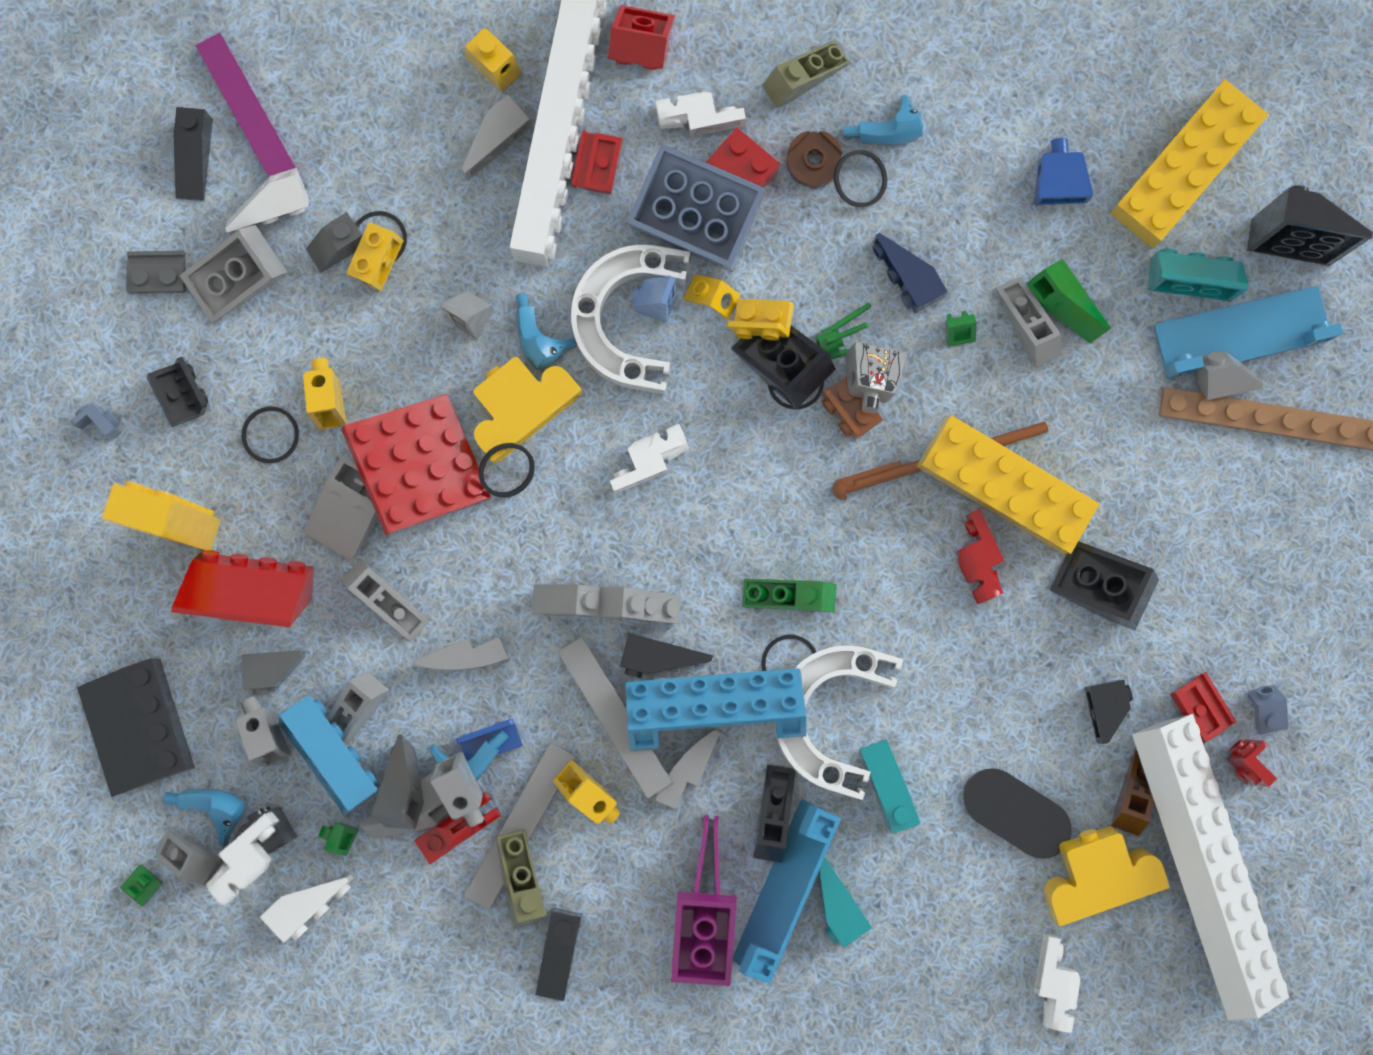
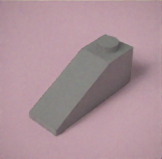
(499, 129)
(469, 312)
(1030, 322)
(384, 600)
(357, 704)

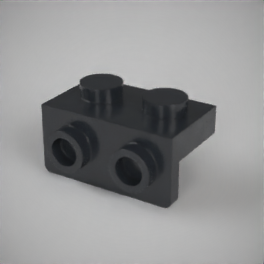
(178, 392)

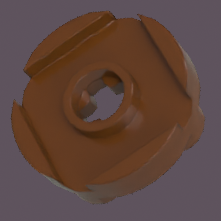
(814, 143)

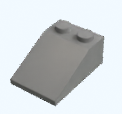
(233, 273)

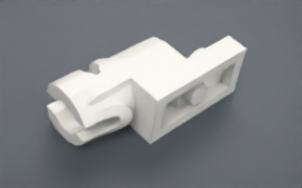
(699, 114)
(649, 457)
(244, 860)
(1057, 984)

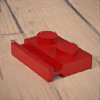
(597, 162)
(1206, 705)

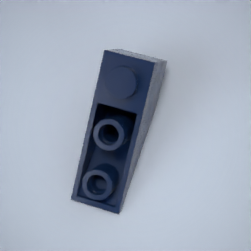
(914, 276)

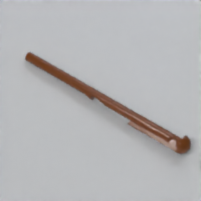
(896, 470)

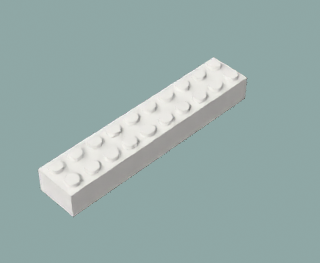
(556, 131)
(1211, 868)

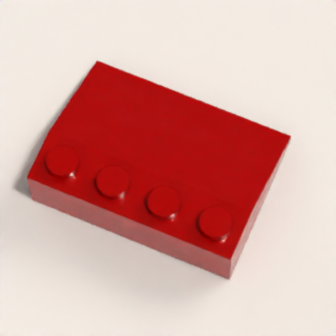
(245, 589)

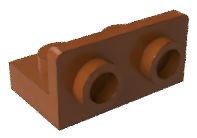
(848, 410)

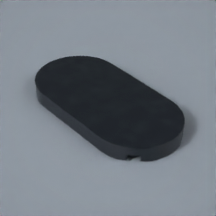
(1016, 813)

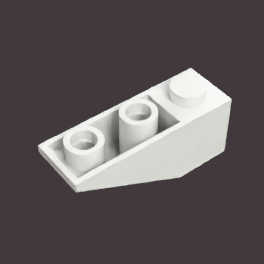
(275, 197)
(295, 909)

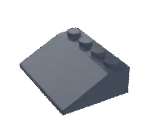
(696, 207)

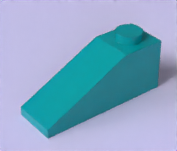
(889, 787)
(840, 910)

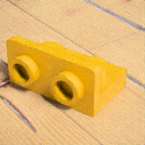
(375, 256)
(762, 318)

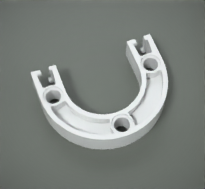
(595, 287)
(815, 670)

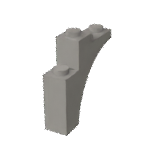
(606, 602)

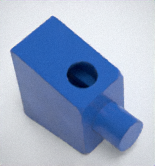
(1062, 176)

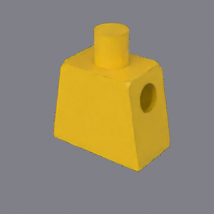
(489, 57)
(324, 395)
(586, 794)

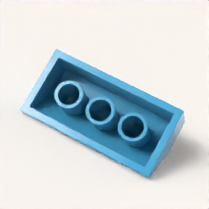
(327, 754)

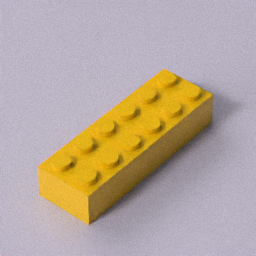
(1189, 164)
(1007, 485)
(161, 515)

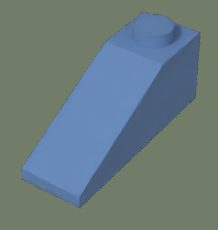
(655, 297)

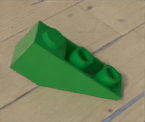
(1068, 301)
(790, 595)

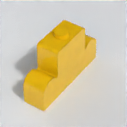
(520, 404)
(1101, 876)

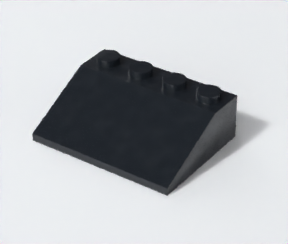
(1305, 228)
(135, 726)

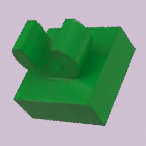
(960, 329)
(338, 838)
(141, 885)

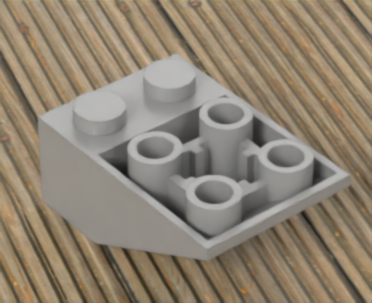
(343, 511)

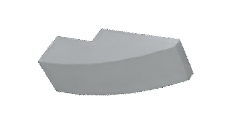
(465, 656)
(688, 769)

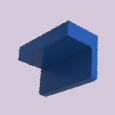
(472, 742)

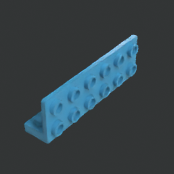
(1245, 330)
(715, 703)
(785, 892)

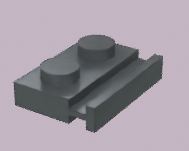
(155, 272)

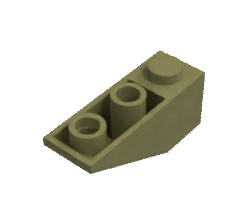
(804, 72)
(520, 880)

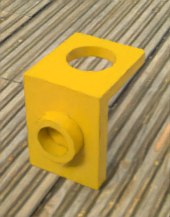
(709, 292)

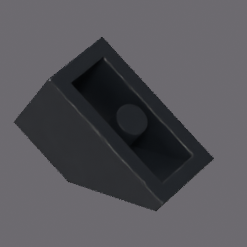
(1108, 707)

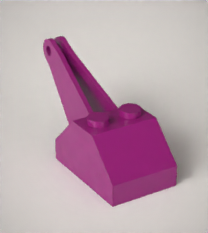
(704, 927)

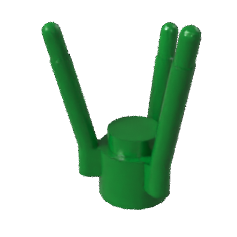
(832, 341)

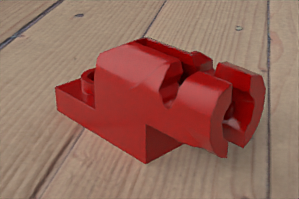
(978, 558)
(451, 833)

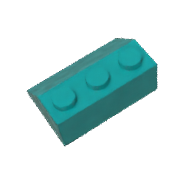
(1196, 275)

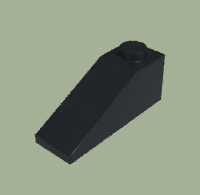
(191, 152)
(654, 656)
(774, 814)
(558, 953)

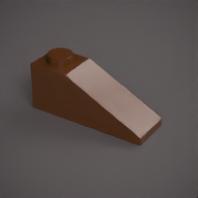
(1134, 801)

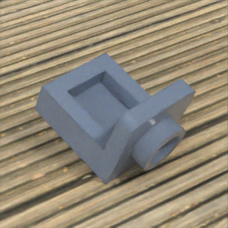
(105, 421)
(1269, 709)

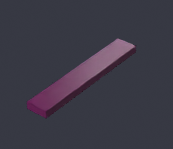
(245, 105)

